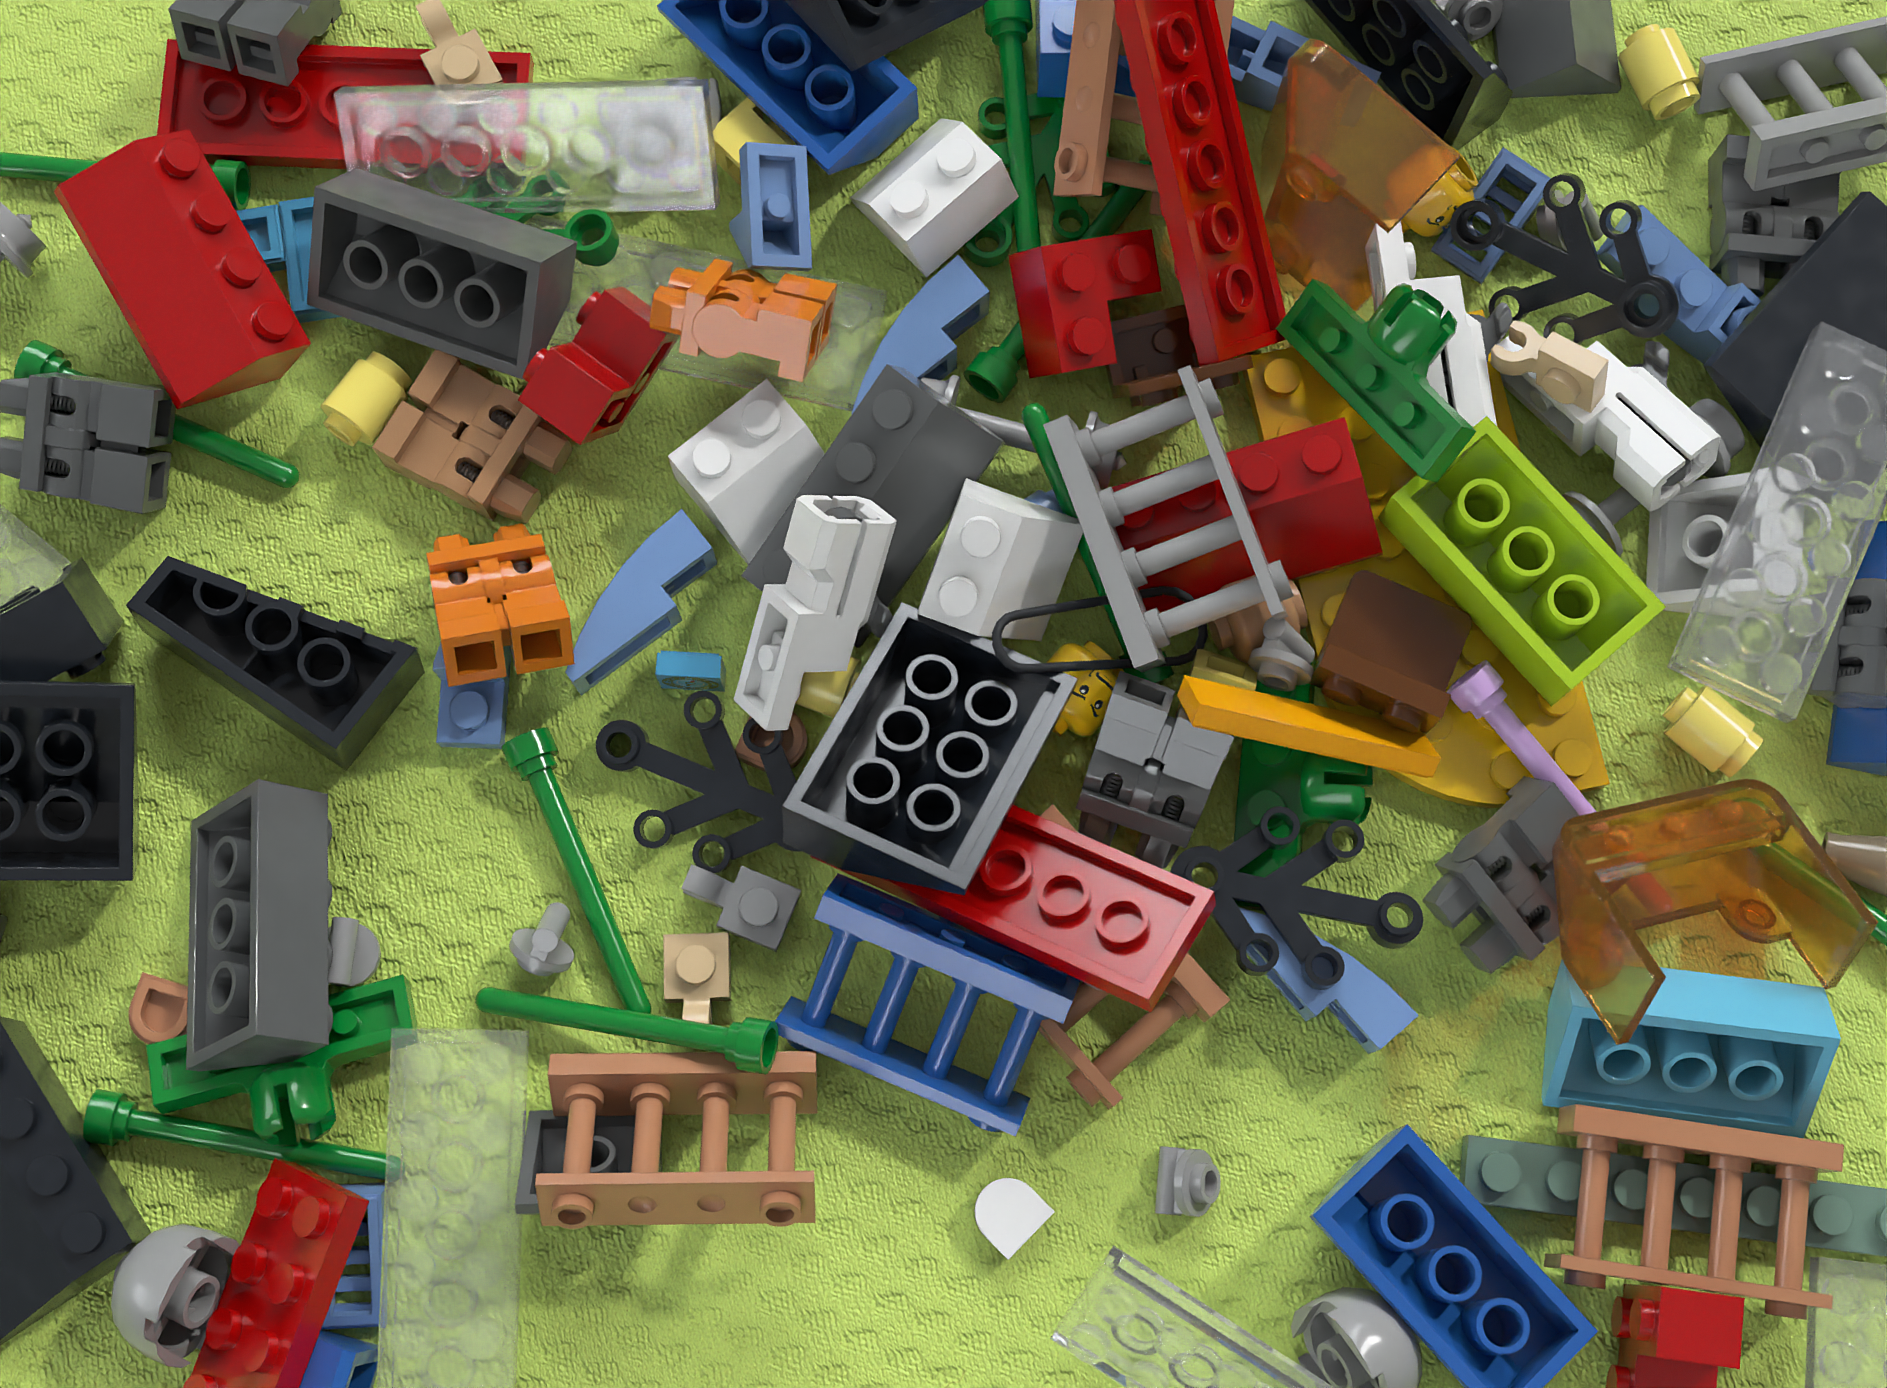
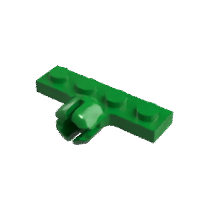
(1384, 368)
(1305, 782)
(296, 1090)

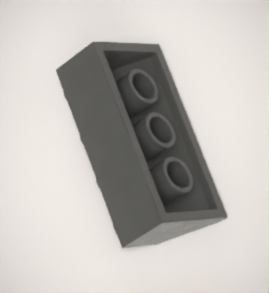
(437, 270)
(907, 456)
(259, 929)

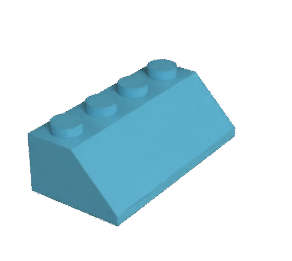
(1701, 1054)

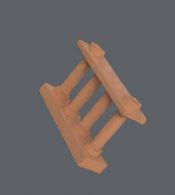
(1091, 103)
(1187, 994)
(678, 1085)
(1731, 1156)

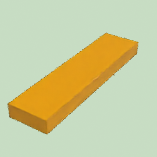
(1306, 727)

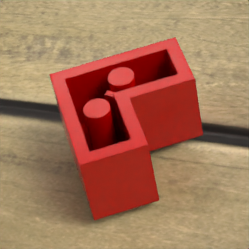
(1066, 293)
(600, 375)
(1674, 1337)

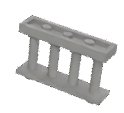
(1824, 137)
(1103, 510)

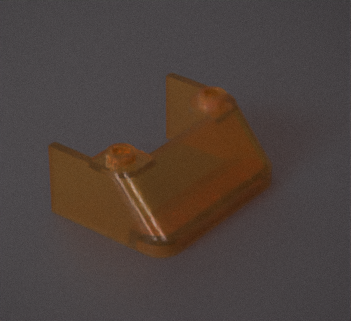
(1338, 165)
(1688, 855)

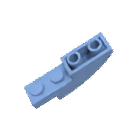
(1708, 306)

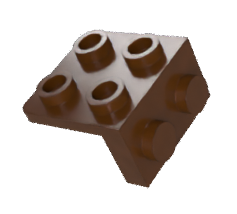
(1152, 351)
(1392, 652)

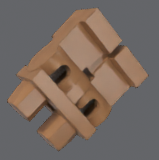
(494, 436)

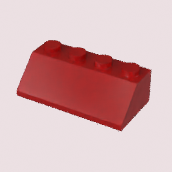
(183, 269)
(1302, 502)

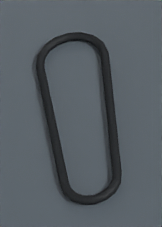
(1095, 664)

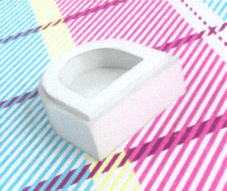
(1010, 1214)

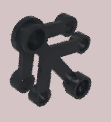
(1578, 267)
(724, 787)
(1284, 897)

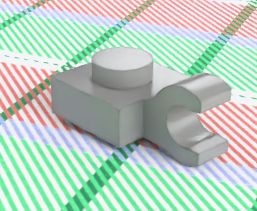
(752, 905)

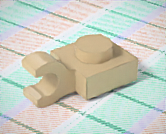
(455, 57)
(1561, 366)
(697, 972)

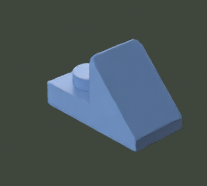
(775, 208)
(472, 712)

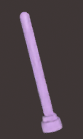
(1482, 695)

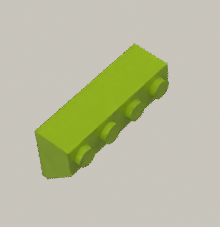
(1521, 563)

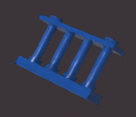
(976, 966)

